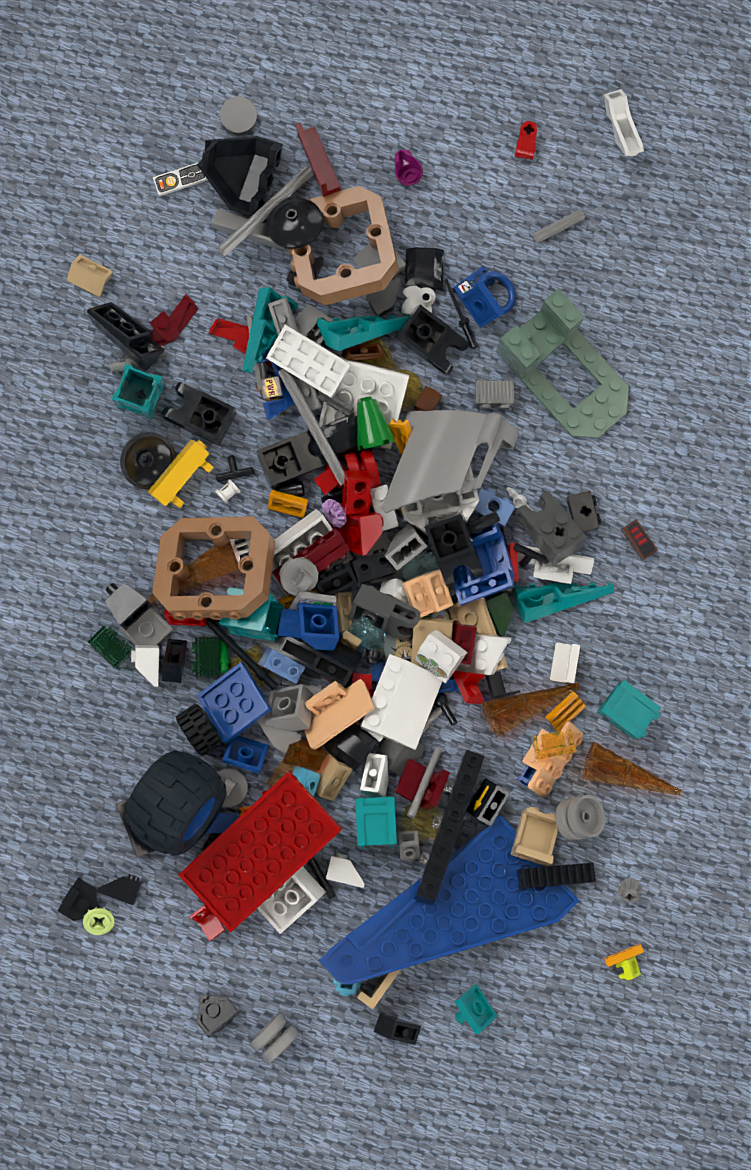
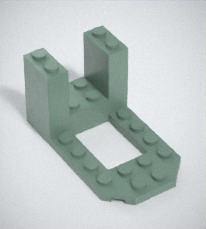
(536, 340)

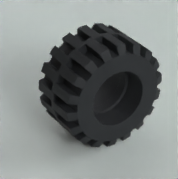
(198, 729)

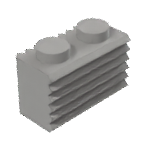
(494, 394)

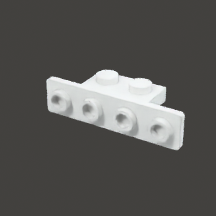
(561, 571)

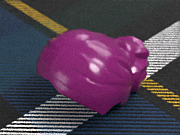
(407, 168)

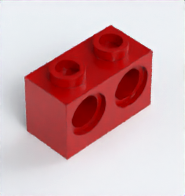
(353, 492)

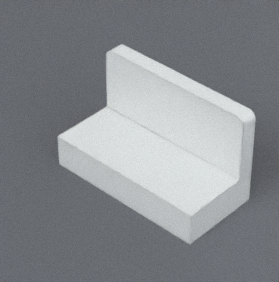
(564, 663)

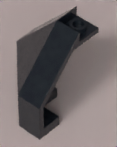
(241, 170)

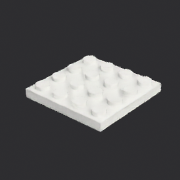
(364, 381)

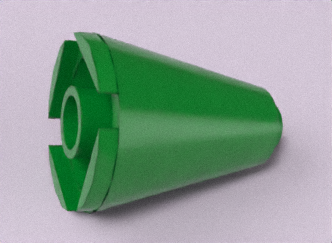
(371, 425)

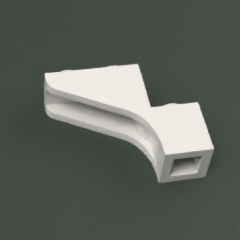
(623, 126)

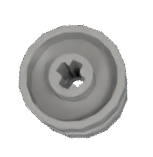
(580, 817)
(276, 1040)

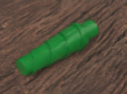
(223, 657)

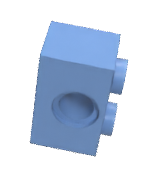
(505, 506)
(281, 665)

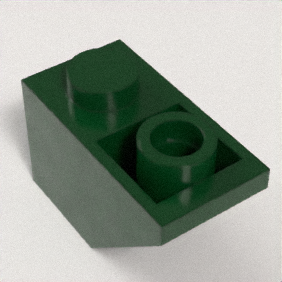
(500, 612)

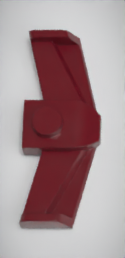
(168, 328)

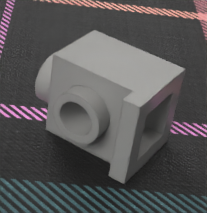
(409, 849)

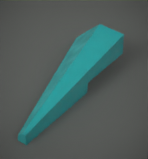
(263, 329)
(356, 330)
(539, 601)

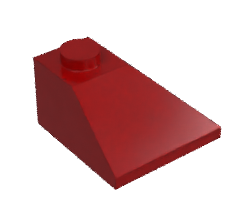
(363, 531)

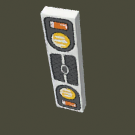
(178, 179)

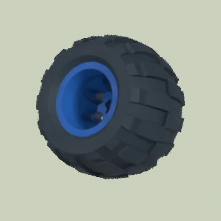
(175, 802)

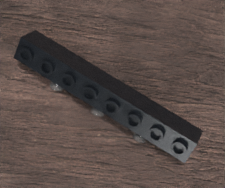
(448, 827)

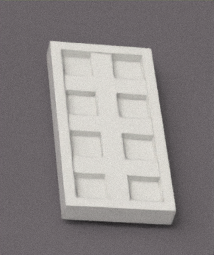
(308, 361)

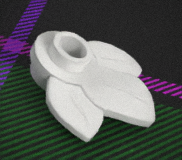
(414, 298)

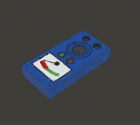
(471, 281)

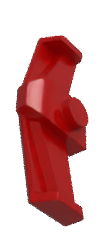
(234, 332)

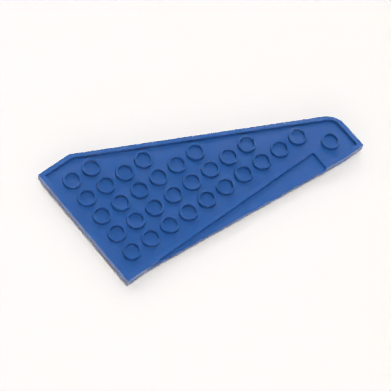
(473, 907)

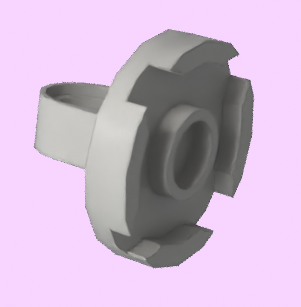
(298, 575)
(235, 787)

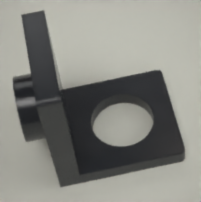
(496, 686)

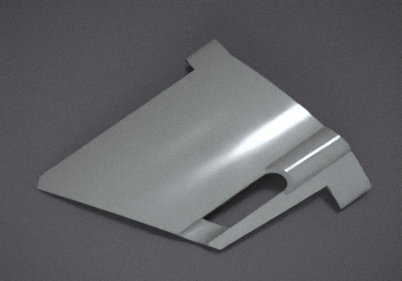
(441, 454)

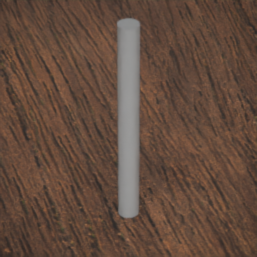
(424, 783)

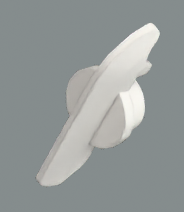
(519, 500)

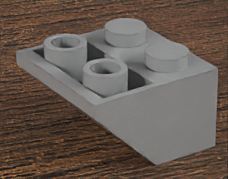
(307, 323)

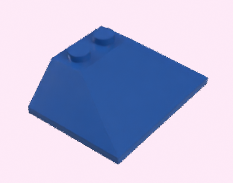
(496, 565)

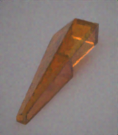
(209, 566)
(511, 711)
(607, 767)

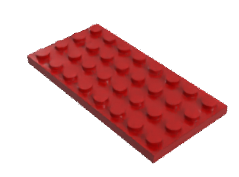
(260, 851)

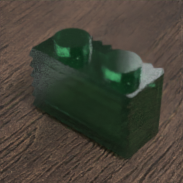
(110, 647)
(207, 656)

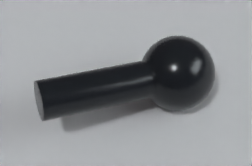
(441, 701)

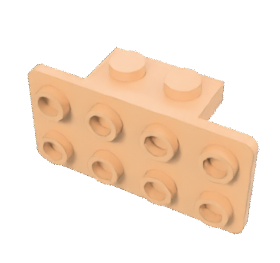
(336, 710)
(549, 768)

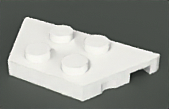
(486, 654)

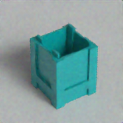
(133, 382)
(260, 624)
(629, 710)
(375, 821)

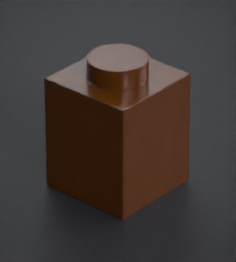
(428, 400)

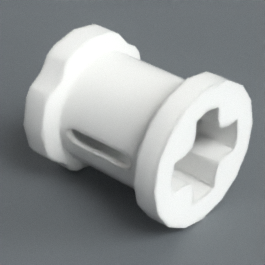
(227, 491)

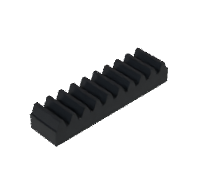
(556, 875)

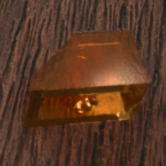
(304, 756)

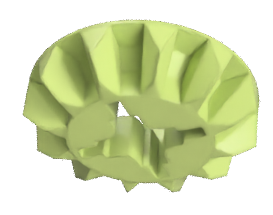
(98, 928)

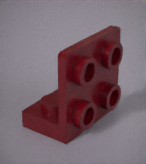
(411, 780)

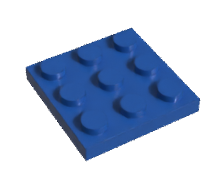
(234, 702)

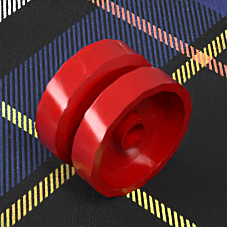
(368, 463)

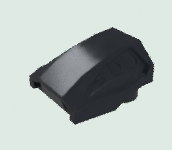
(424, 267)
(342, 435)
(351, 746)

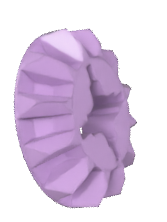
(334, 513)

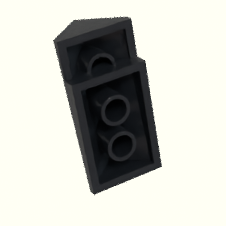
(126, 333)

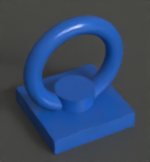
(481, 302)

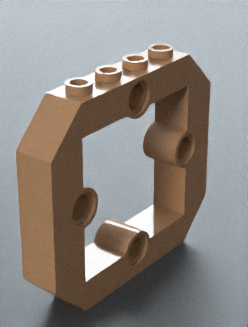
(362, 280)
(232, 606)

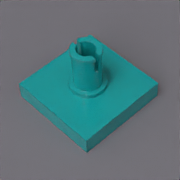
(474, 1009)

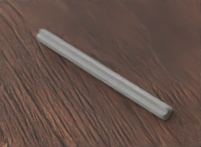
(256, 219)
(312, 425)

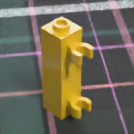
(179, 472)

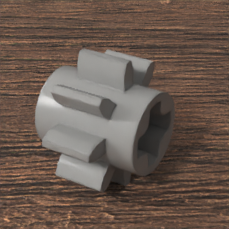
(630, 890)

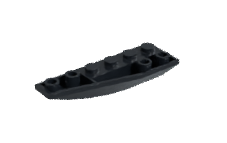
(332, 665)

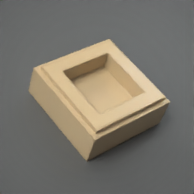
(350, 640)

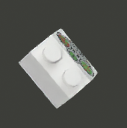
(440, 655)

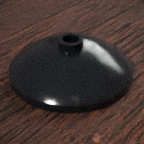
(296, 230)
(159, 455)

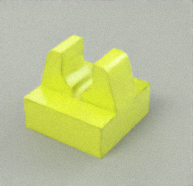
(630, 968)

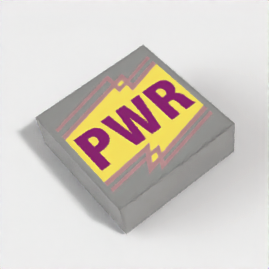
(271, 387)

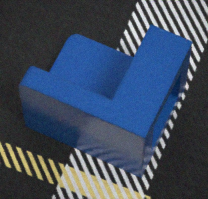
(289, 624)

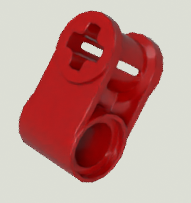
(526, 143)

